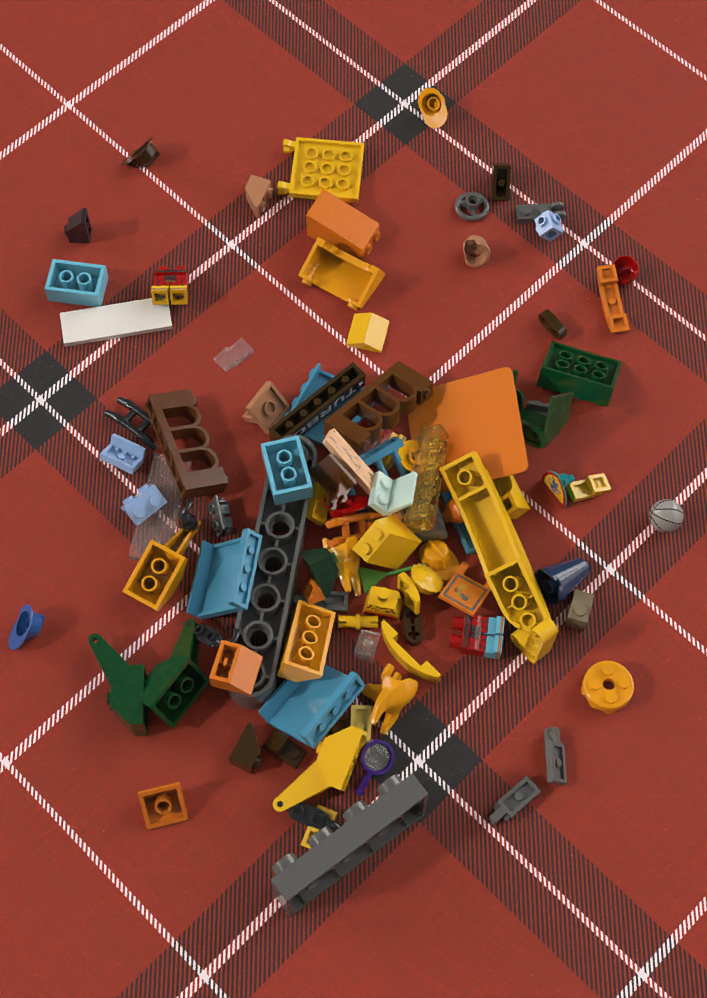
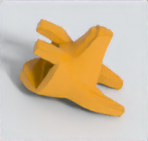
(348, 564)
(389, 697)

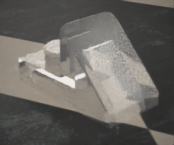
(366, 646)

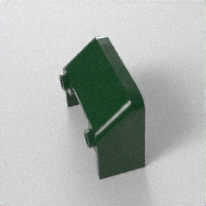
(537, 428)

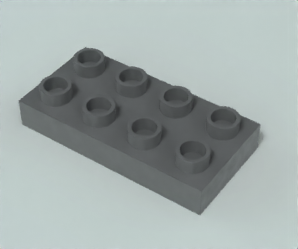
(341, 851)

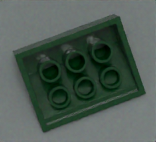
(579, 372)

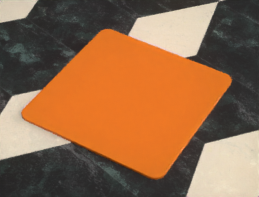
(479, 417)

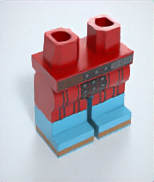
(479, 635)

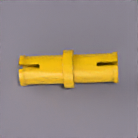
(358, 621)

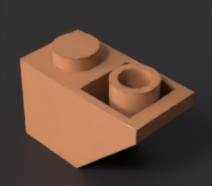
(257, 193)

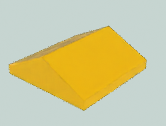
(368, 332)

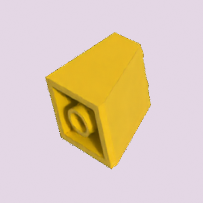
(387, 543)

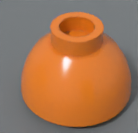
(452, 513)

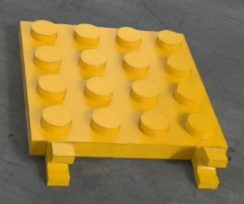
(323, 165)

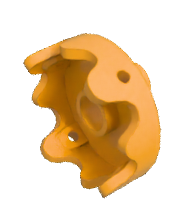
(607, 700)

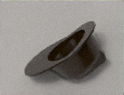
(144, 155)

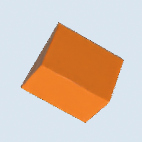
(163, 805)

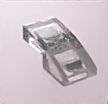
(234, 355)

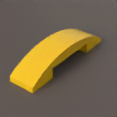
(425, 671)

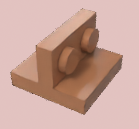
(266, 407)

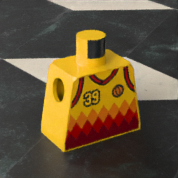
(384, 603)

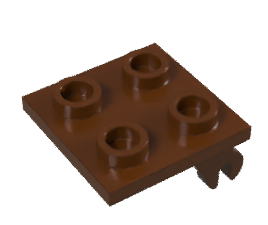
(333, 479)

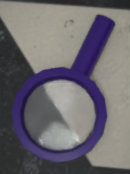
(375, 758)

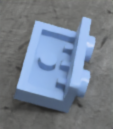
(123, 454)
(143, 504)

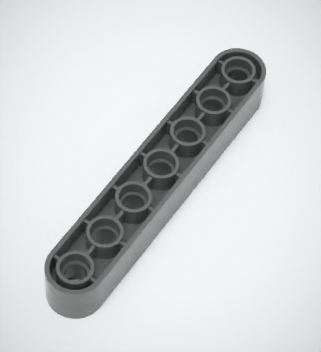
(274, 586)

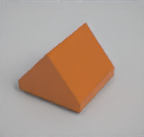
(313, 592)

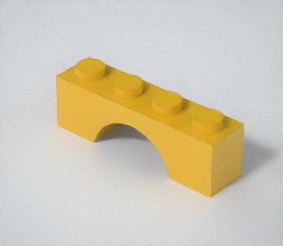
(511, 496)

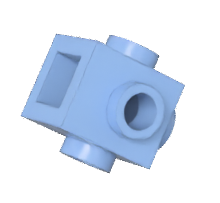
(548, 225)

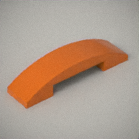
(611, 300)

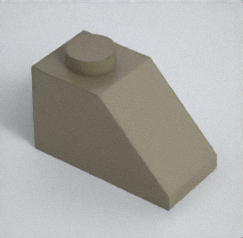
(579, 610)

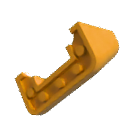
(340, 274)

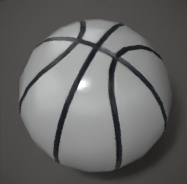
(666, 515)

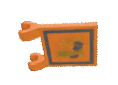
(464, 592)

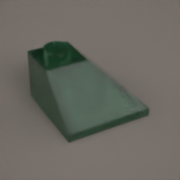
(322, 567)

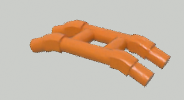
(344, 522)

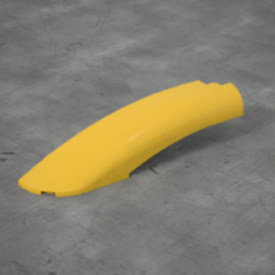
(496, 542)

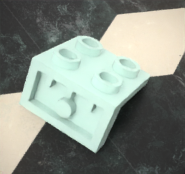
(392, 495)

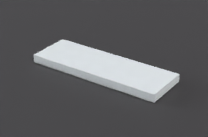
(114, 321)

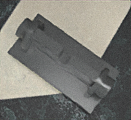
(218, 509)

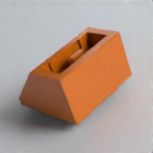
(235, 668)

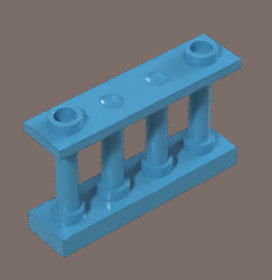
(376, 456)

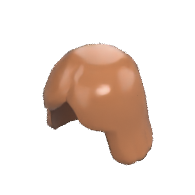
(476, 245)

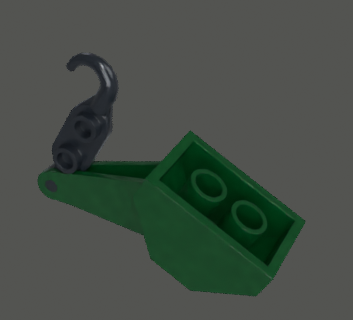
(179, 680)

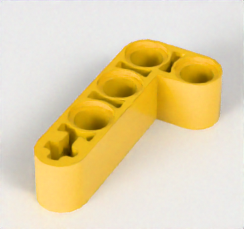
(537, 642)

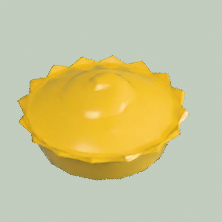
(426, 579)

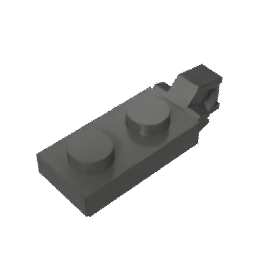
(335, 602)
(555, 757)
(514, 800)

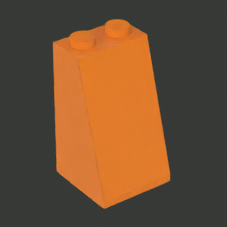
(341, 225)

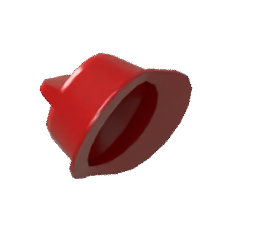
(350, 507)

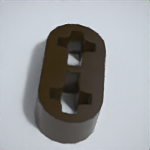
(552, 324)
(408, 626)

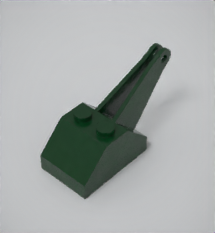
(125, 686)

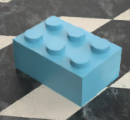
(76, 283)
(287, 470)

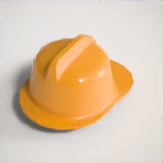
(432, 107)
(439, 557)

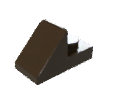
(283, 748)

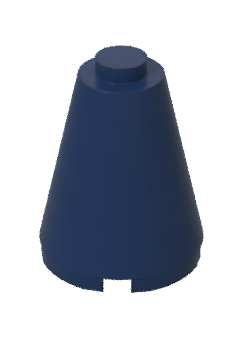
(561, 579)

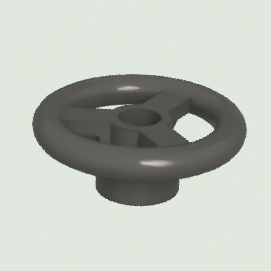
(472, 201)

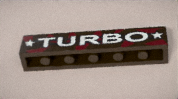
(320, 403)

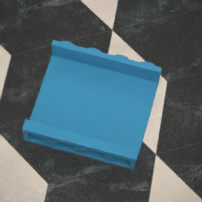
(311, 706)

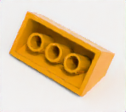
(306, 642)

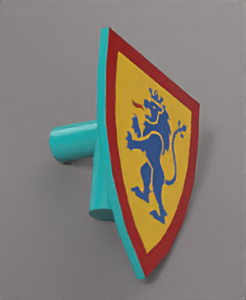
(556, 485)

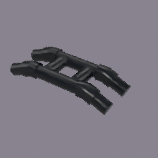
(125, 422)

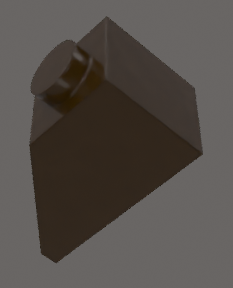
(501, 181)
(247, 753)

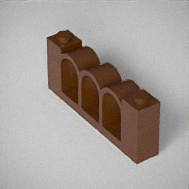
(399, 377)
(184, 404)

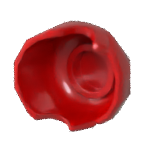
(626, 269)

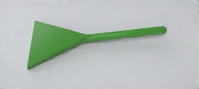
(372, 577)

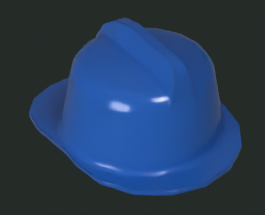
(26, 627)

